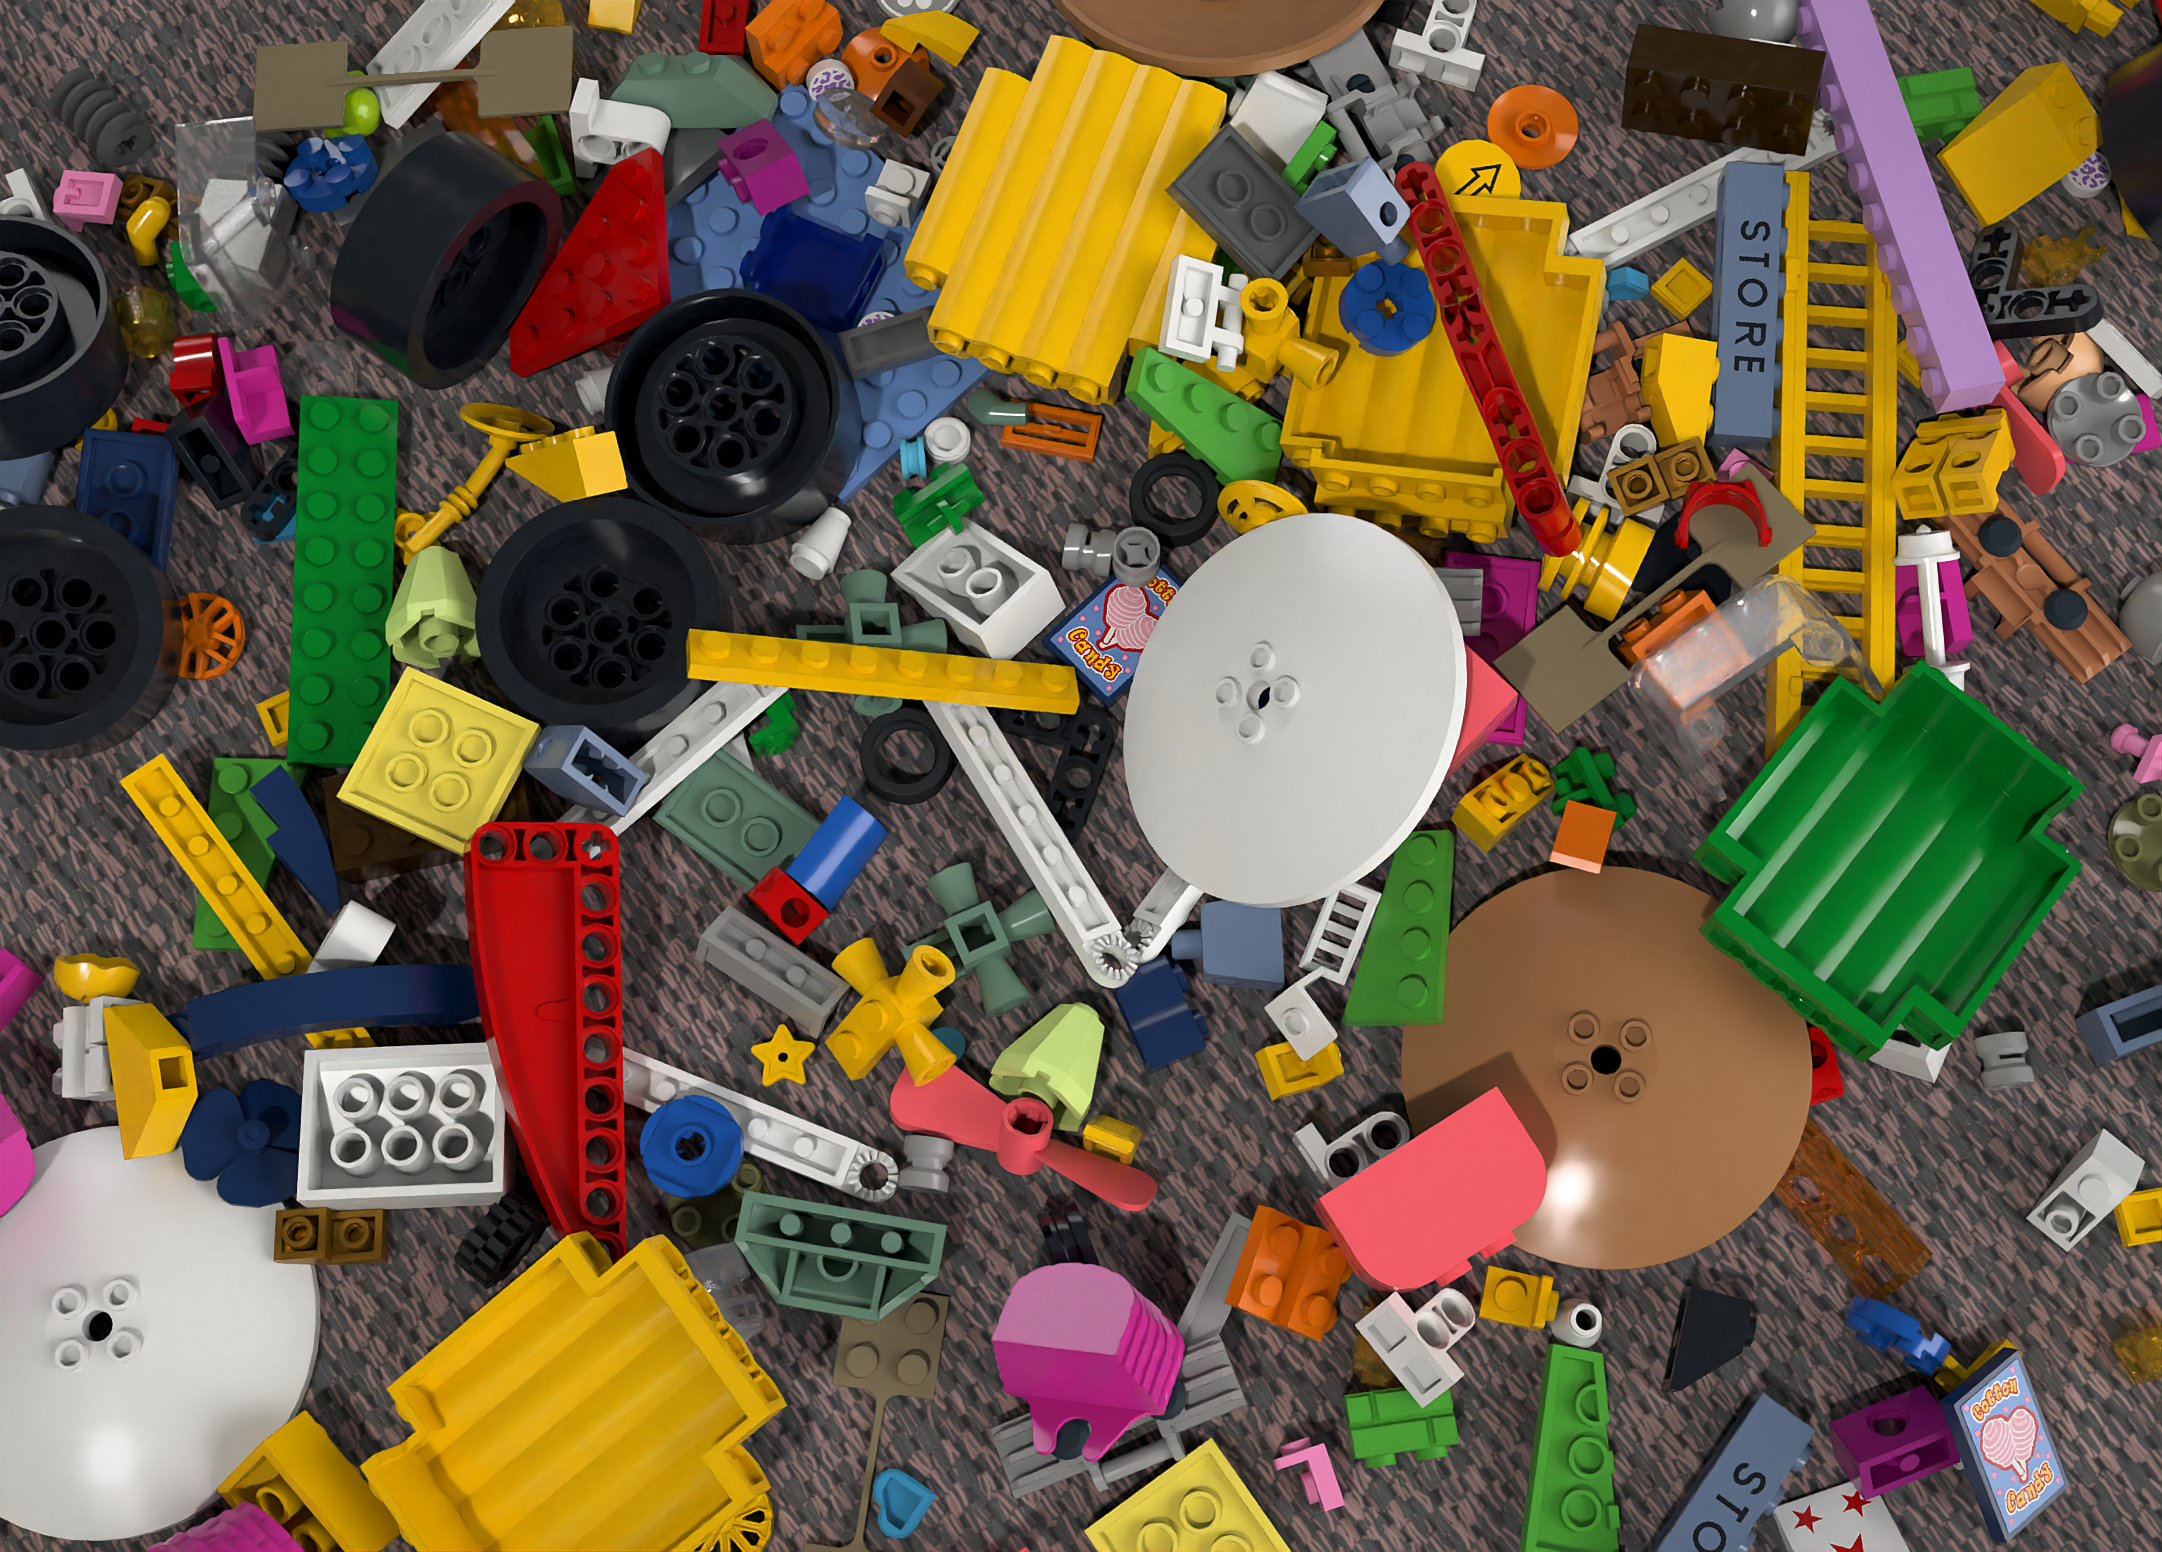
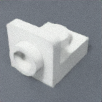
(897, 194)

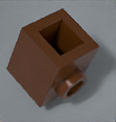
(907, 97)

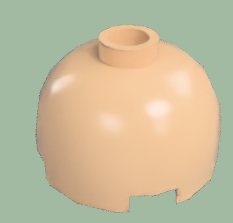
(2054, 363)

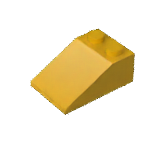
(2023, 142)

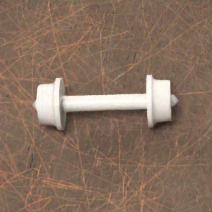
(1925, 550)

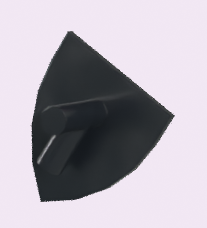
(1665, 560)

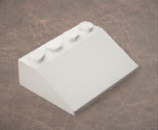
(403, 1129)

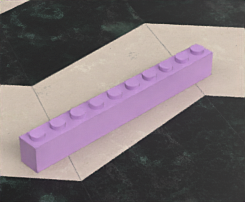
(1901, 206)

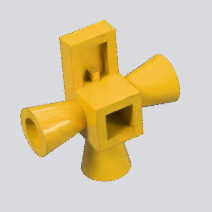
(1274, 338)
(892, 1012)

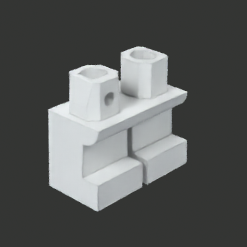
(85, 1054)

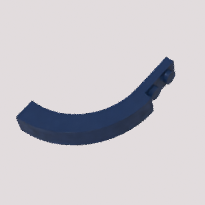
(325, 1003)

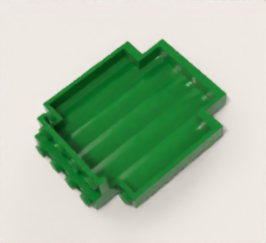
(1890, 861)

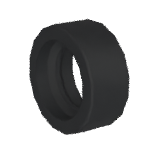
(1179, 465)
(912, 792)

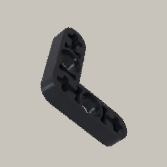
(2008, 304)
(260, 498)
(1067, 739)

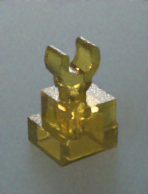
(2059, 262)
(2141, 1354)

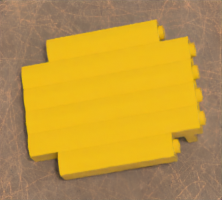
(1060, 217)
(1402, 431)
(580, 1414)

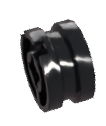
(1067, 1236)

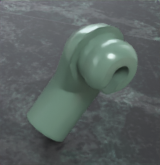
(991, 410)

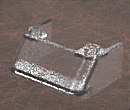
(228, 224)
(1725, 647)

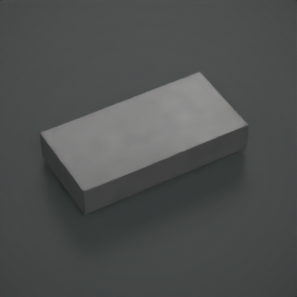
(888, 344)

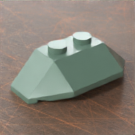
(697, 89)
(837, 1255)

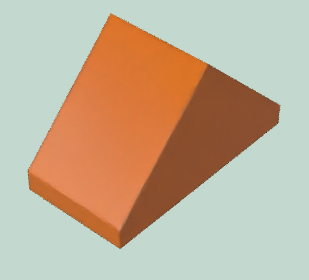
(1583, 837)

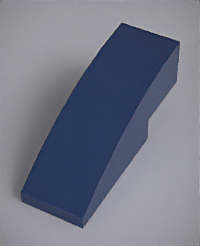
(299, 838)

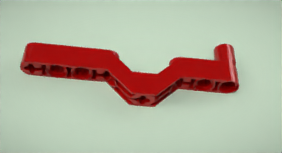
(1486, 363)

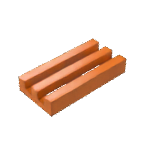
(1053, 448)

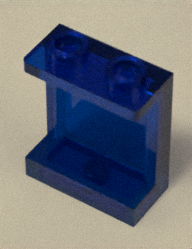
(813, 268)

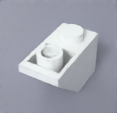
(2087, 1190)

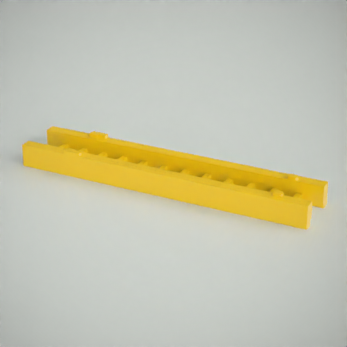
(1877, 449)

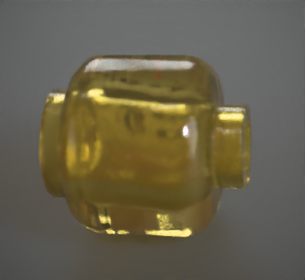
(146, 321)

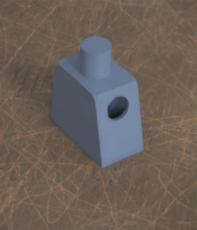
(1357, 210)
(571, 756)
(1235, 945)

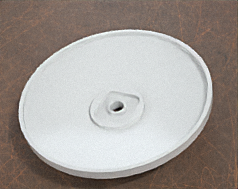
(1355, 724)
(200, 1351)

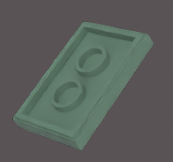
(736, 819)

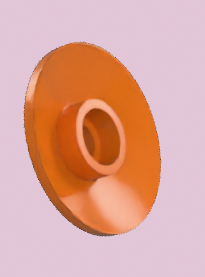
(866, 72)
(1534, 109)

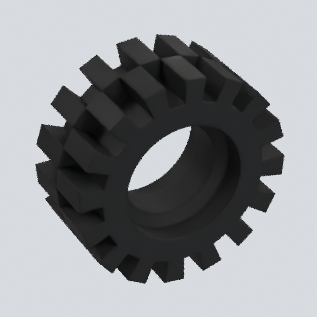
(501, 1239)

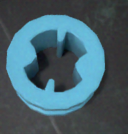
(913, 458)

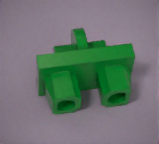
(938, 504)
(1583, 779)

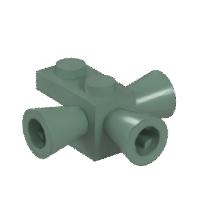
(875, 624)
(980, 939)

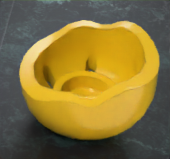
(92, 976)

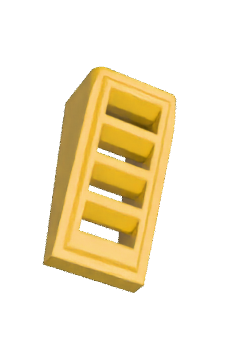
(1111, 1138)

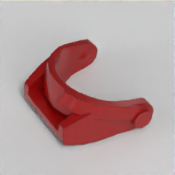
(1736, 494)

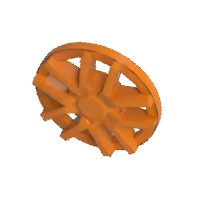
(205, 635)

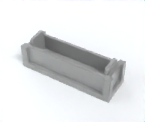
(772, 969)
(1206, 1308)

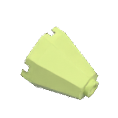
(433, 610)
(1054, 1064)

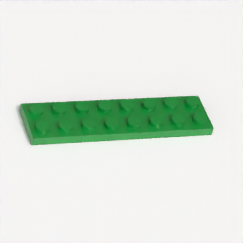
(341, 577)

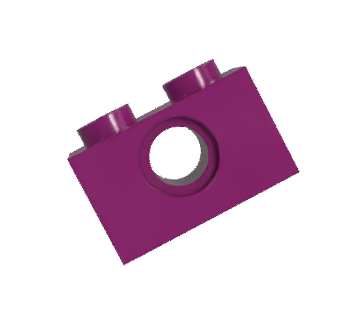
(761, 167)
(1893, 1442)

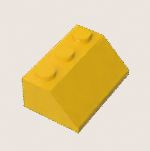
(311, 1491)

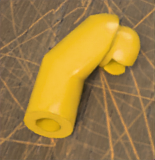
(145, 226)

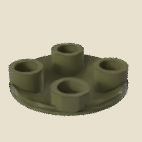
(2136, 841)
(715, 1219)

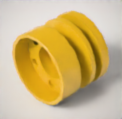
(1600, 562)

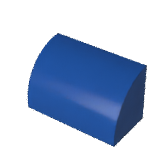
(837, 853)

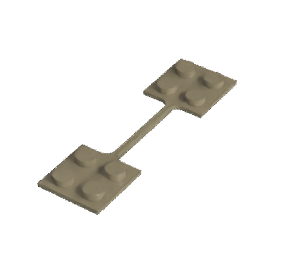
(516, 76)
(1569, 668)
(888, 1361)

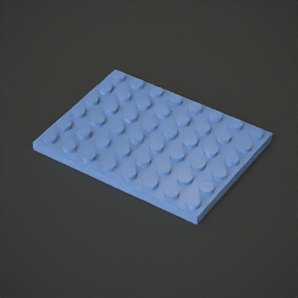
(714, 231)

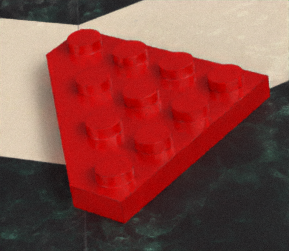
(606, 273)

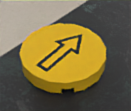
(1478, 170)

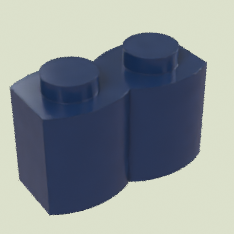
(1159, 1015)

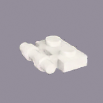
(1191, 313)

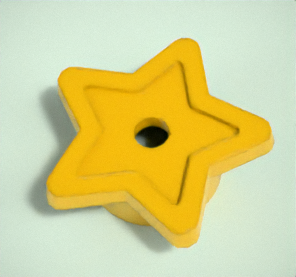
(406, 523)
(793, 1067)

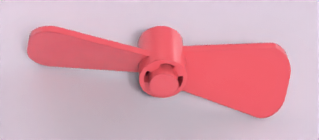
(2037, 454)
(1018, 1132)

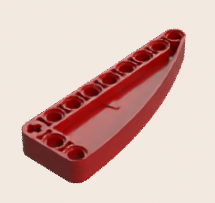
(530, 988)

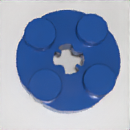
(330, 171)
(1409, 293)
(682, 1119)
(1886, 1326)

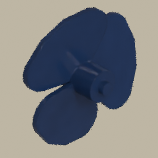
(236, 1140)

